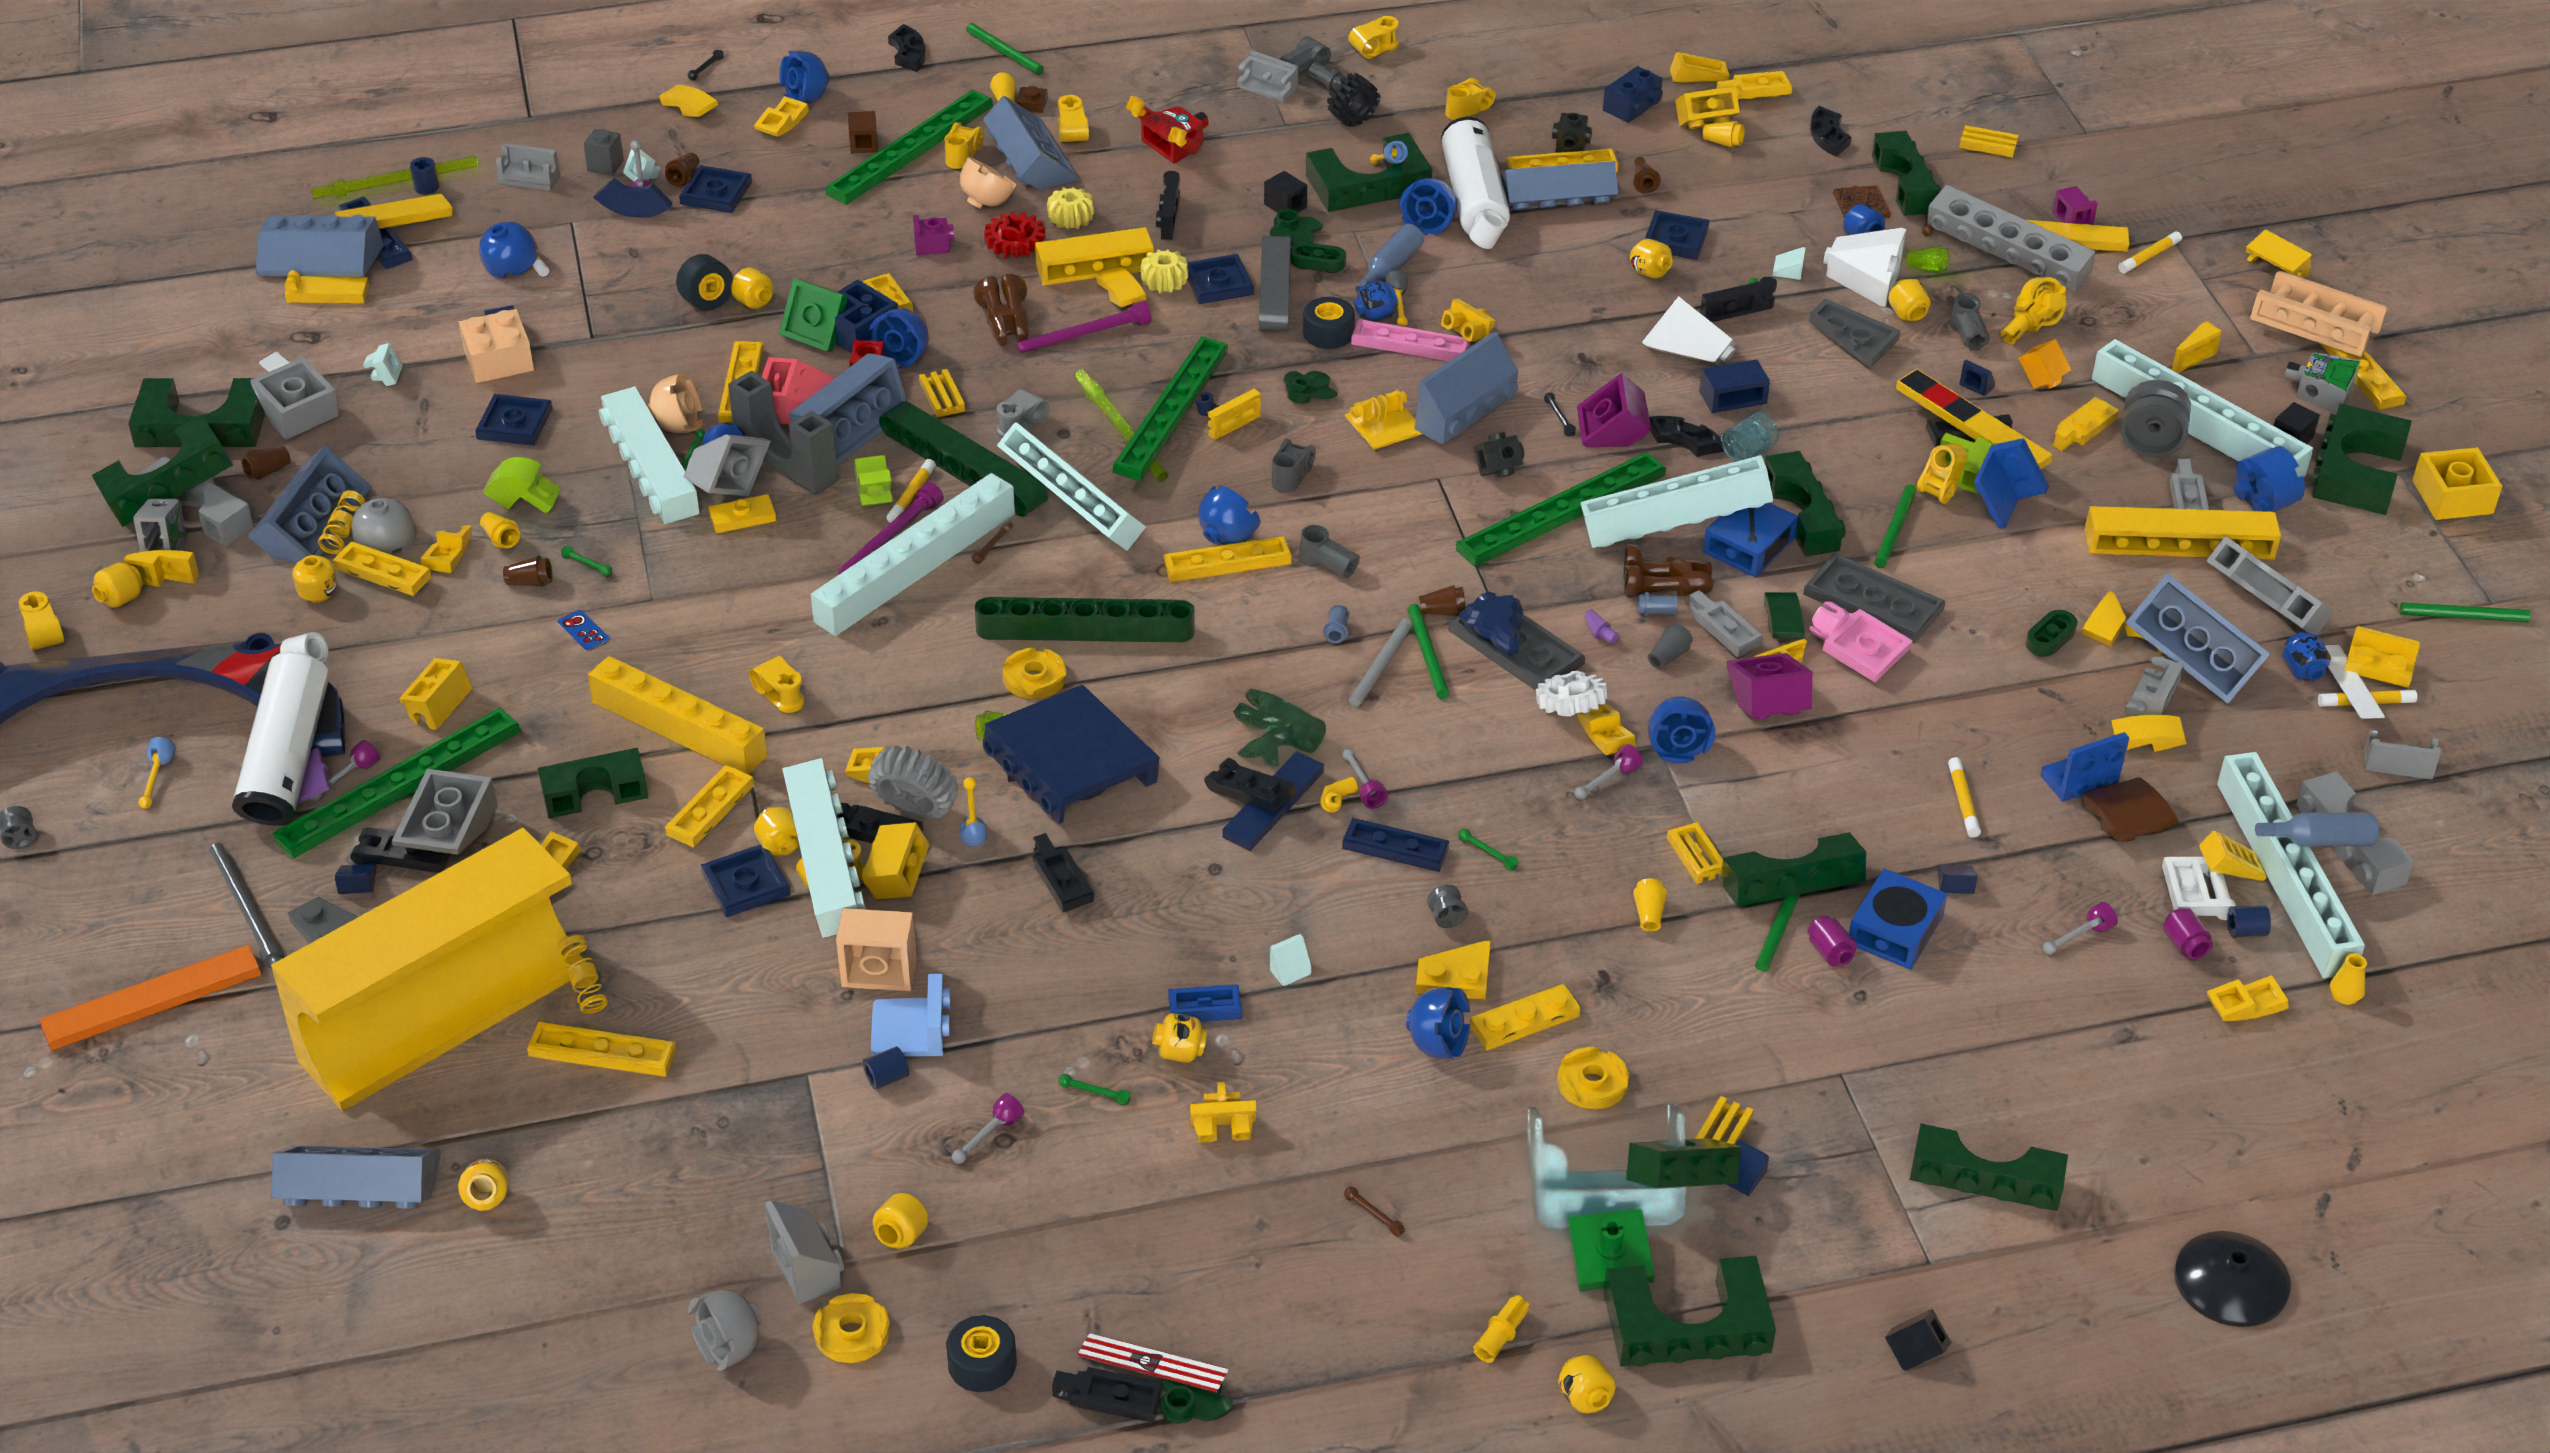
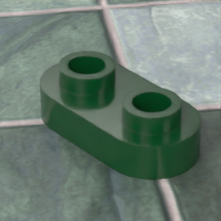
(1318, 257)
(2051, 633)

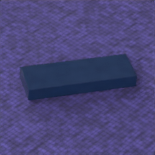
(1395, 844)

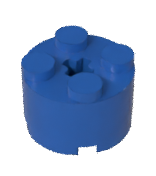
(2269, 480)

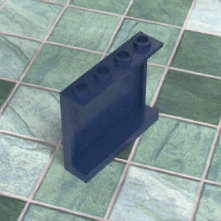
(1068, 749)

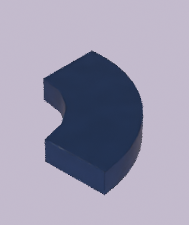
(633, 201)

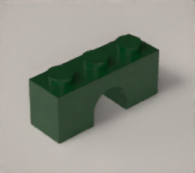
(569, 781)
(1673, 1166)

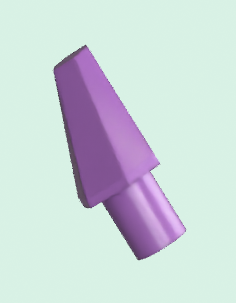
(1600, 627)

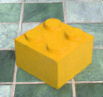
(2457, 483)

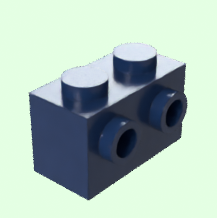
(1632, 94)

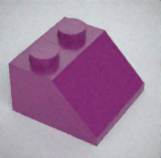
(1614, 415)
(1771, 685)

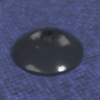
(2232, 1278)

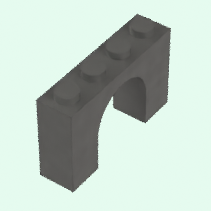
(809, 451)

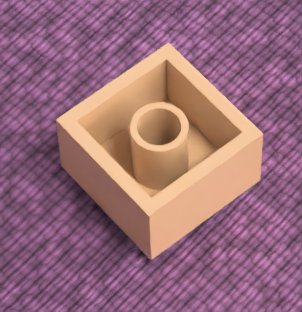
(496, 345)
(876, 949)

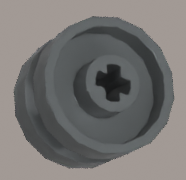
(2156, 418)

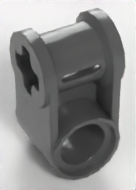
(1291, 465)

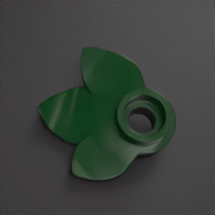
(1299, 228)
(1303, 387)
(1196, 1403)

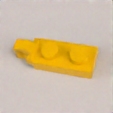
(1759, 85)
(2085, 423)

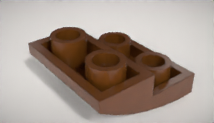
(2130, 809)

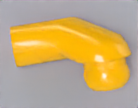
(1333, 794)

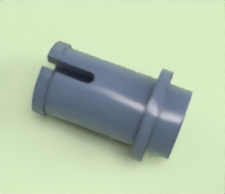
(1656, 604)
(1336, 627)

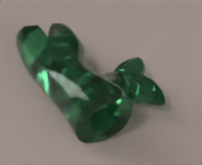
(1286, 723)

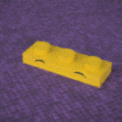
(382, 568)
(709, 806)
(1524, 1017)

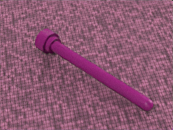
(1137, 314)
(927, 498)

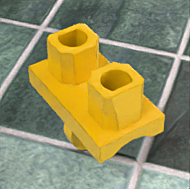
(1468, 321)
(1222, 1109)

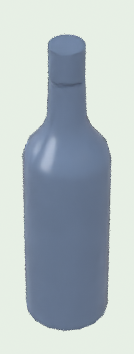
(1393, 254)
(2325, 829)

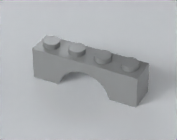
(221, 514)
(2270, 586)
(2375, 866)

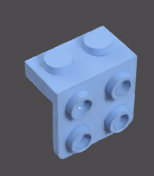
(913, 1023)

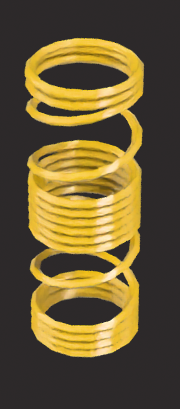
(342, 516)
(582, 974)

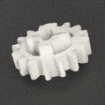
(1571, 693)

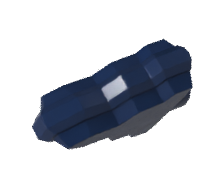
(1495, 620)

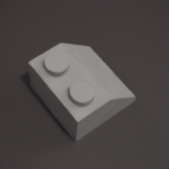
(296, 398)
(727, 464)
(803, 1251)

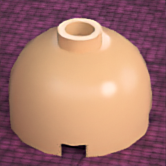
(984, 184)
(675, 405)

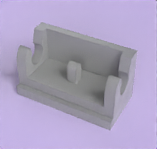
(1268, 76)
(527, 167)
(2156, 688)
(2401, 758)

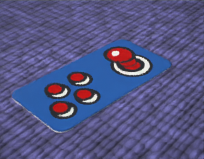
(583, 629)

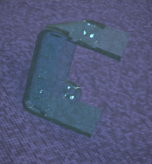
(1591, 1192)

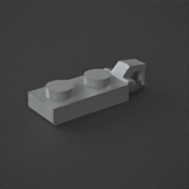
(2187, 488)
(1724, 624)

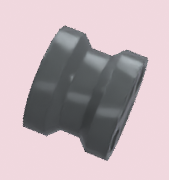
(16, 827)
(1447, 906)

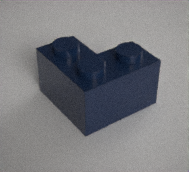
(860, 311)

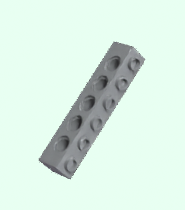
(2010, 237)

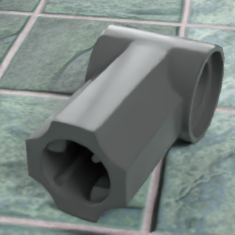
(1307, 53)
(1968, 321)
(1319, 550)

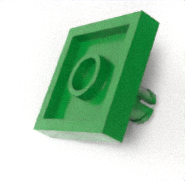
(812, 314)
(1608, 1242)

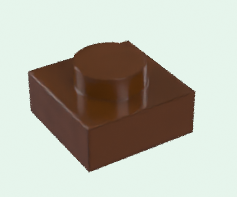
(1032, 98)

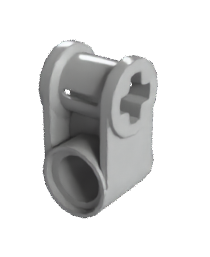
(1022, 408)

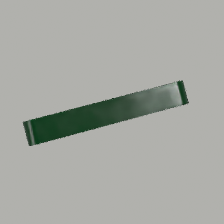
(959, 454)
(1084, 619)

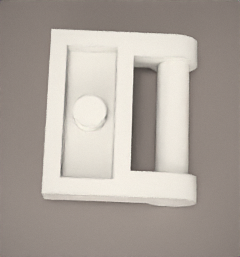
(2189, 889)

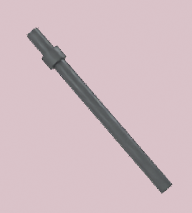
(269, 951)

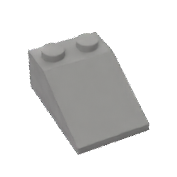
(447, 812)

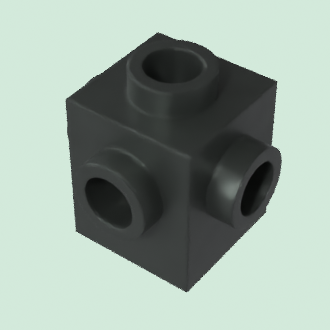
(1571, 132)
(1499, 455)

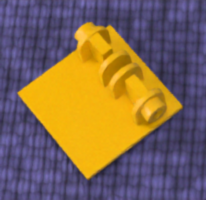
(1383, 419)

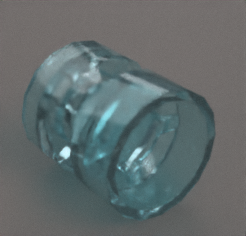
(1750, 437)

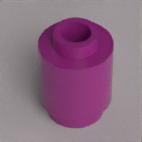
(2188, 933)
(1832, 941)

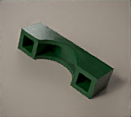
(1899, 155)
(1818, 525)
(1758, 878)
(2029, 1180)

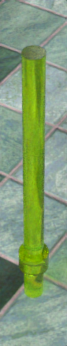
(340, 188)
(1095, 393)

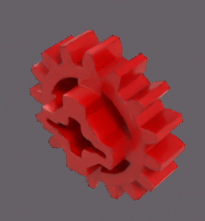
(1014, 234)

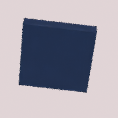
(715, 189)
(1680, 232)
(1219, 279)
(514, 419)
(745, 880)

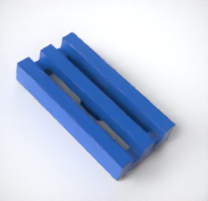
(1206, 1006)

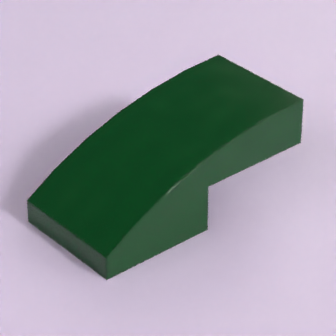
(1784, 614)

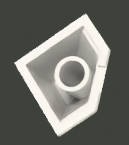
(1867, 262)
(1690, 335)

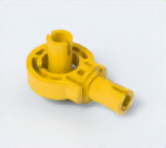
(2036, 308)

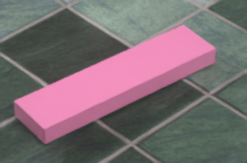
(1408, 340)

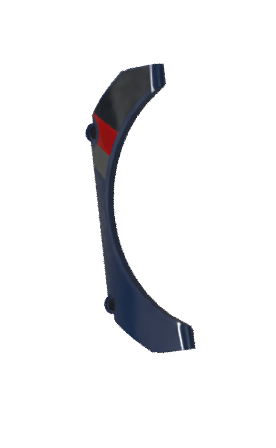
(230, 666)

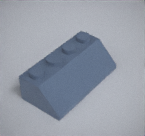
(1028, 146)
(1560, 184)
(318, 245)
(1465, 389)
(856, 402)
(305, 505)
(2199, 636)
(354, 1174)

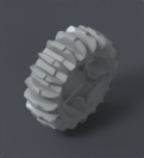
(913, 782)

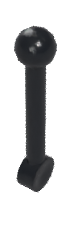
(717, 55)
(1569, 429)

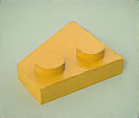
(1456, 968)

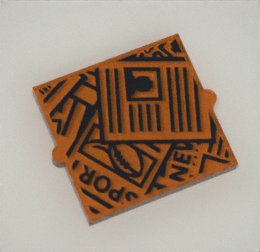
(1857, 195)

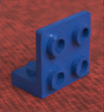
(2007, 476)
(2087, 767)

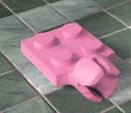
(1859, 640)

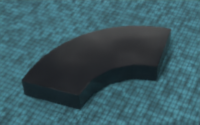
(910, 48)
(1826, 131)
(1674, 430)

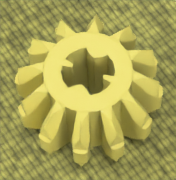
(1070, 208)
(1164, 271)

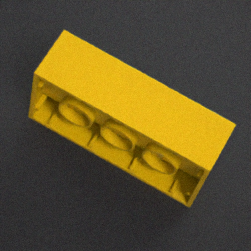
(426, 969)

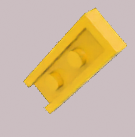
(325, 289)

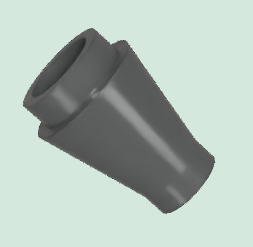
(1672, 644)

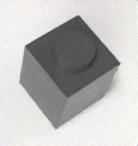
(603, 152)

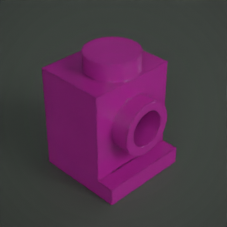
(2074, 207)
(932, 235)

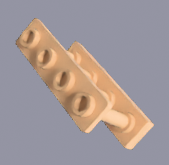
(2319, 313)

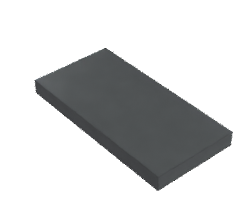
(1881, 596)
(1539, 653)

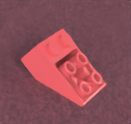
(792, 384)

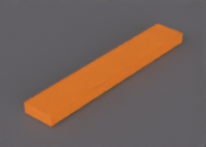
(149, 997)

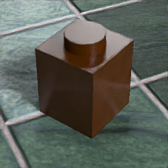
(862, 132)

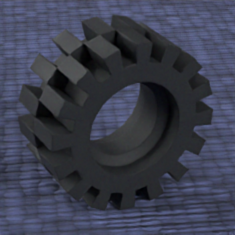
(1343, 95)

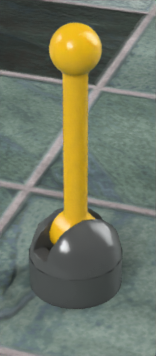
(1399, 282)

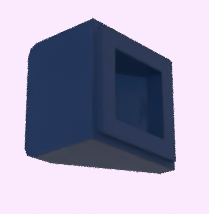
(1976, 378)
(355, 878)
(1957, 878)
(1752, 1168)

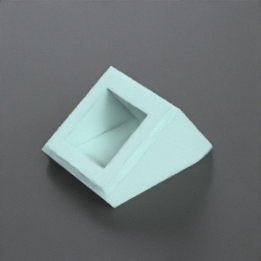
(1789, 264)
(1290, 960)

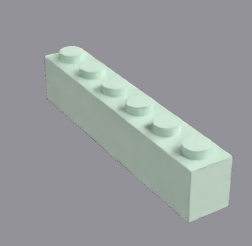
(648, 455)
(1071, 486)
(1677, 502)
(822, 844)

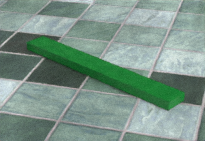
(907, 147)
(1170, 409)
(1557, 509)
(394, 783)

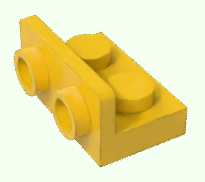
(2382, 656)

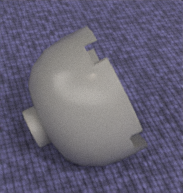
(383, 525)
(724, 1327)

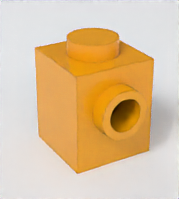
(2045, 364)

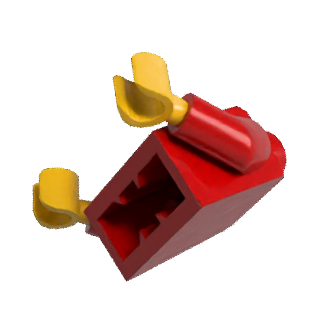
(1171, 131)

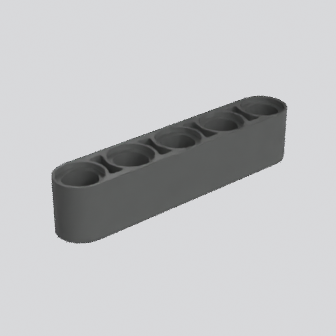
(1274, 283)

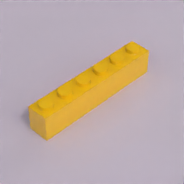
(2179, 531)
(677, 715)

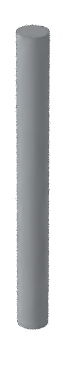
(1380, 662)

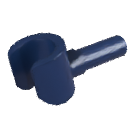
(1207, 404)

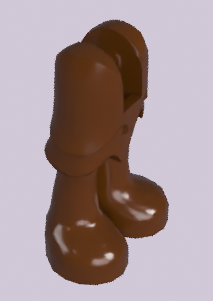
(1000, 318)
(1675, 574)

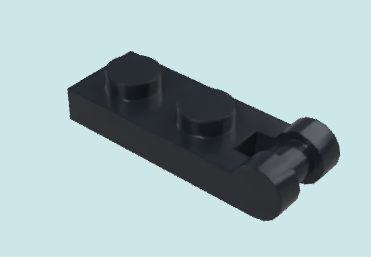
(1168, 204)
(1739, 300)
(1250, 785)
(396, 856)

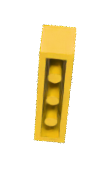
(1085, 255)

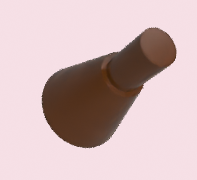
(1645, 178)

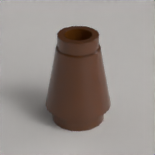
(680, 170)
(264, 461)
(529, 572)
(1443, 601)

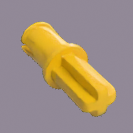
(1501, 1329)

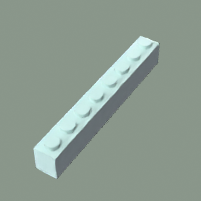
(2211, 417)
(912, 554)
(2289, 867)

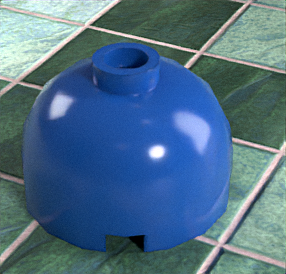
(803, 76)
(1428, 205)
(507, 249)
(903, 335)
(1225, 517)
(1680, 729)
(1438, 1022)

